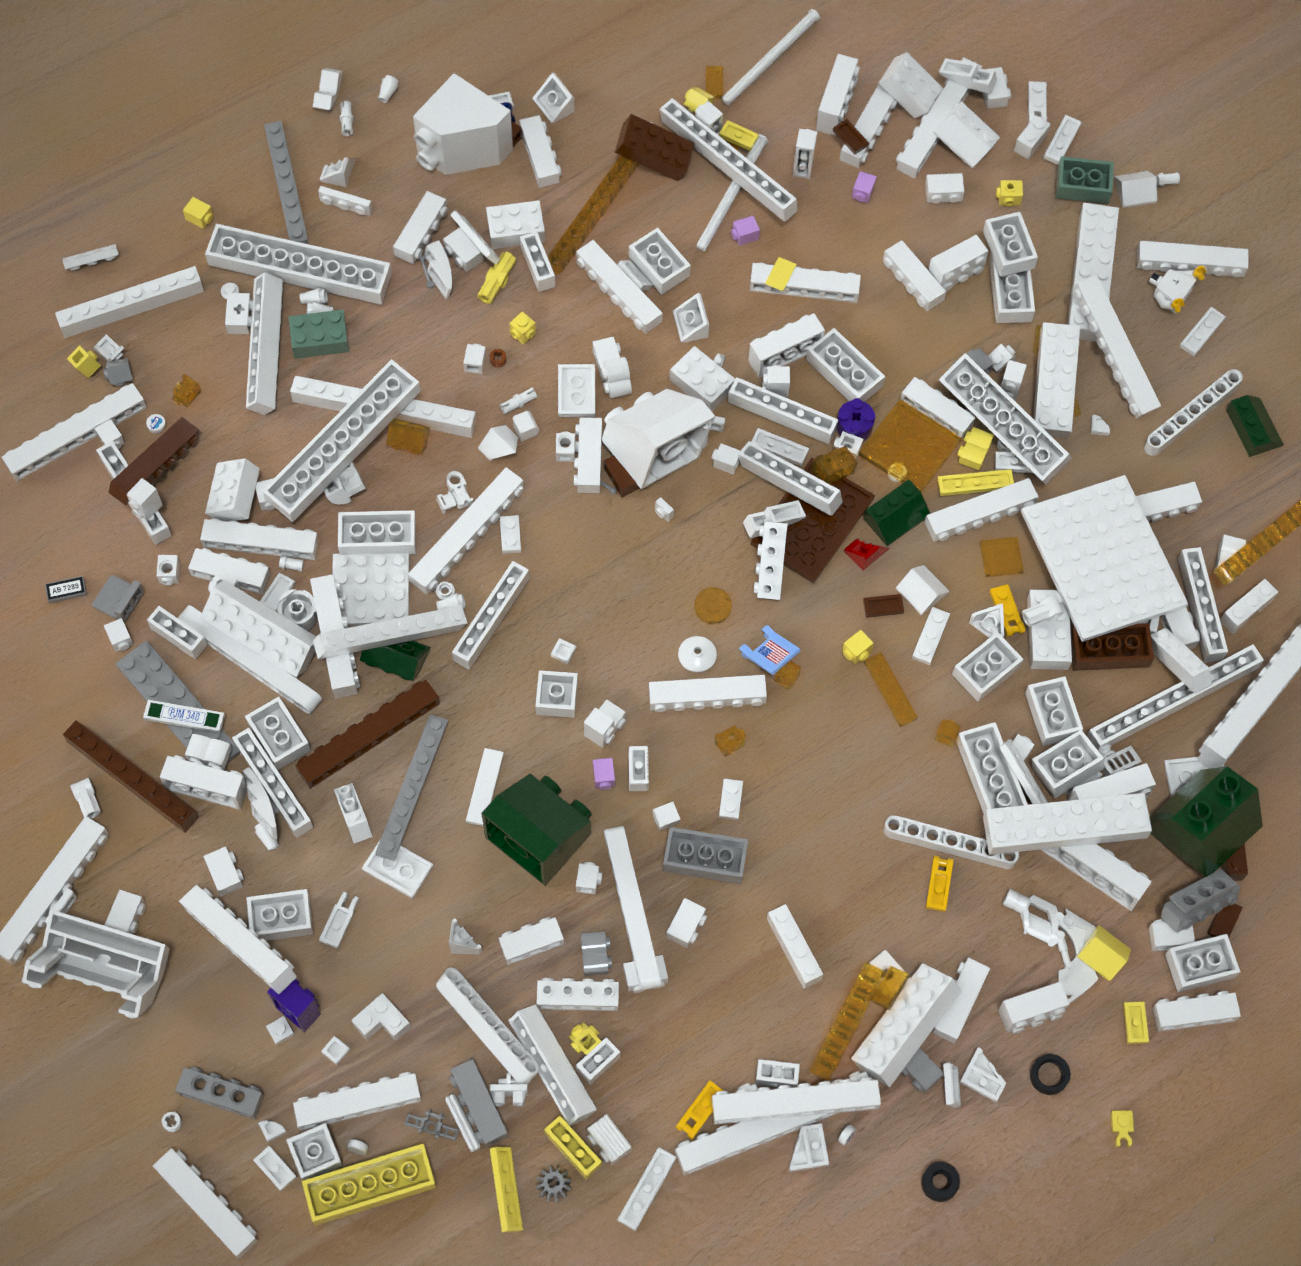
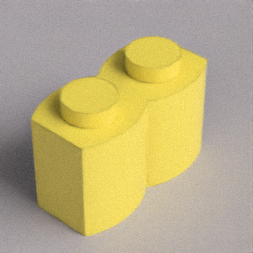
(975, 448)

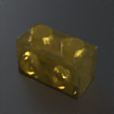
(407, 436)
(834, 465)

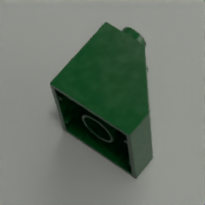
(1209, 818)
(536, 826)

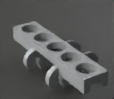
(439, 1125)

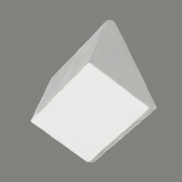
(554, 99)
(1136, 189)
(692, 319)
(921, 589)

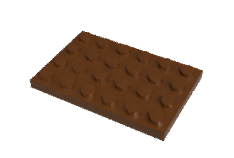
(819, 535)

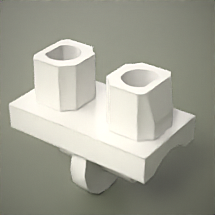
(508, 1088)

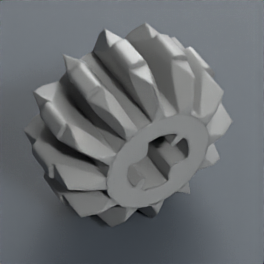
(557, 1190)

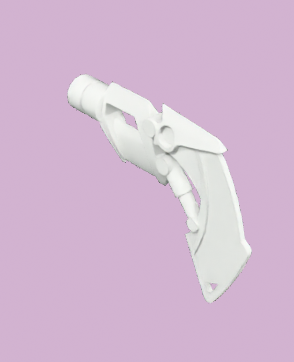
(1076, 975)

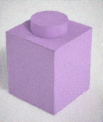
(864, 187)
(745, 230)
(603, 773)

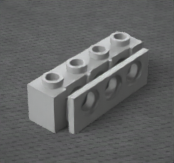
(1200, 900)

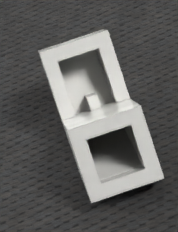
(329, 89)

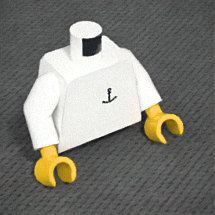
(1175, 287)

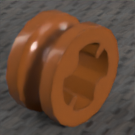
(498, 352)

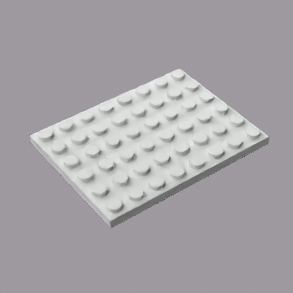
(1104, 558)

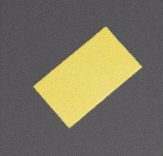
(780, 274)

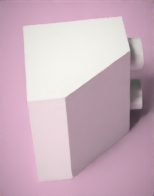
(462, 129)
(658, 434)

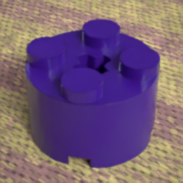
(856, 419)

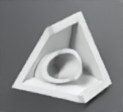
(338, 173)
(498, 443)
(989, 620)
(461, 942)

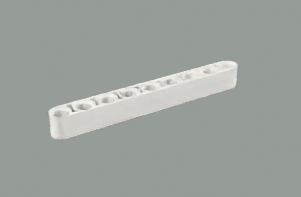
(253, 663)
(632, 908)

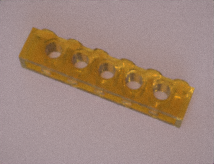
(847, 1022)

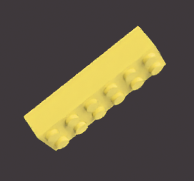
(368, 1184)

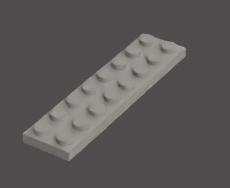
(159, 683)

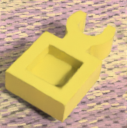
(1122, 1124)

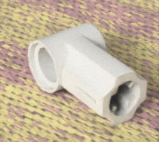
(1048, 609)
(84, 794)

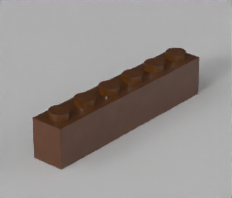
(155, 459)

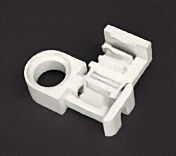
(456, 495)

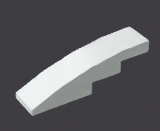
(260, 803)

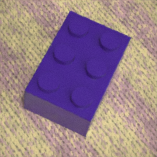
(296, 1004)

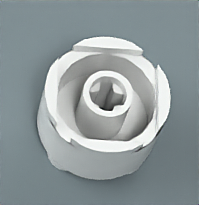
(299, 601)

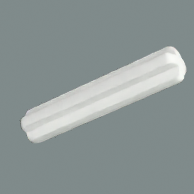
(462, 1123)

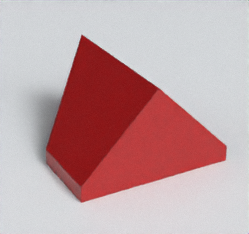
(864, 553)

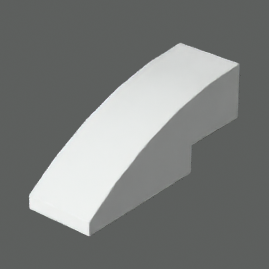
(969, 75)
(439, 267)
(783, 513)

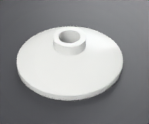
(697, 662)

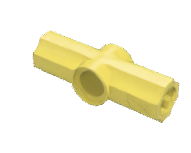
(496, 278)

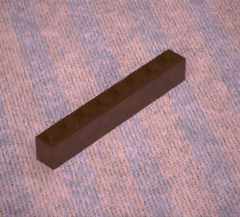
(367, 734)
(130, 776)

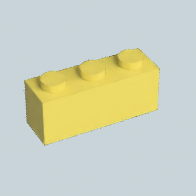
(573, 1147)

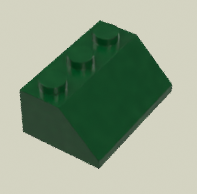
(1253, 425)
(897, 513)
(401, 658)

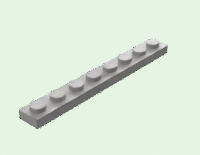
(286, 182)
(412, 787)

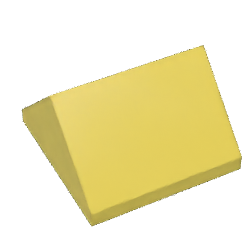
(1104, 953)

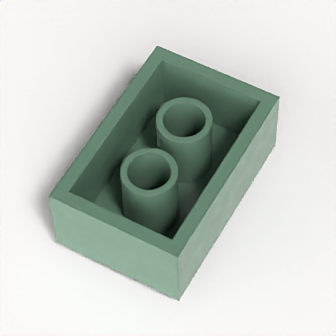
(1084, 180)
(318, 334)

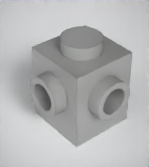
(118, 372)

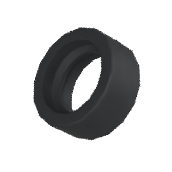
(1061, 1063)

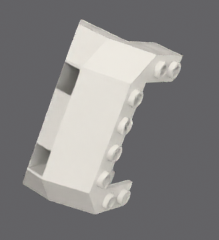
(99, 958)

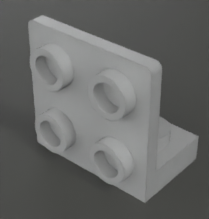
(118, 597)

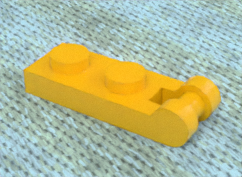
(1003, 595)
(939, 884)
(699, 1110)

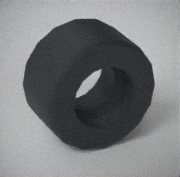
(934, 1193)

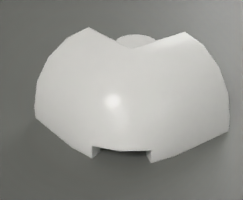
(345, 485)

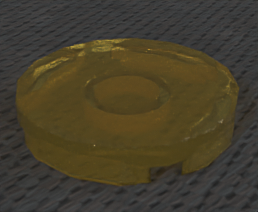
(713, 605)

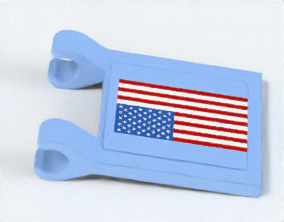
(772, 653)

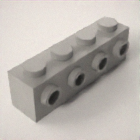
(479, 1103)

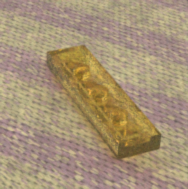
(890, 689)

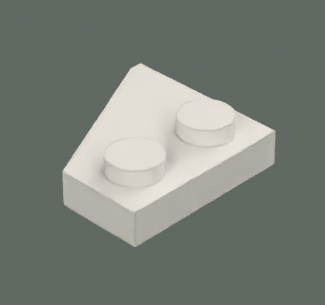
(982, 1077)
(810, 1149)

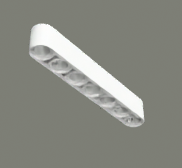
(1189, 419)
(941, 845)
(487, 1026)

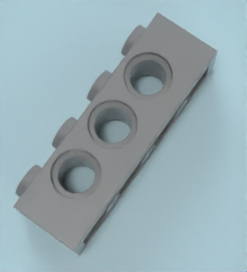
(248, 1107)

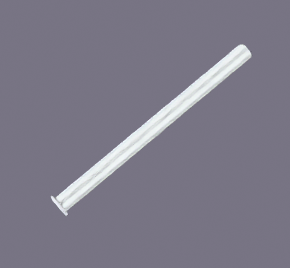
(770, 57)
(728, 198)

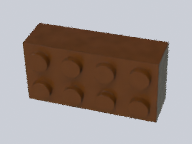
(654, 147)
(1115, 650)

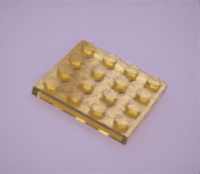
(909, 445)

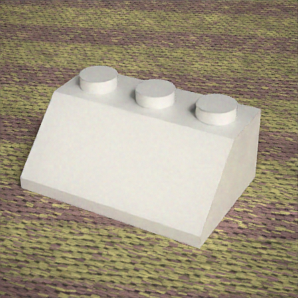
(966, 134)

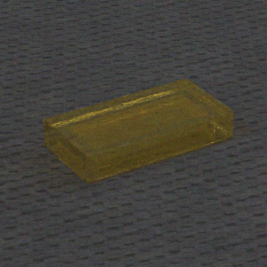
(714, 81)
(890, 988)

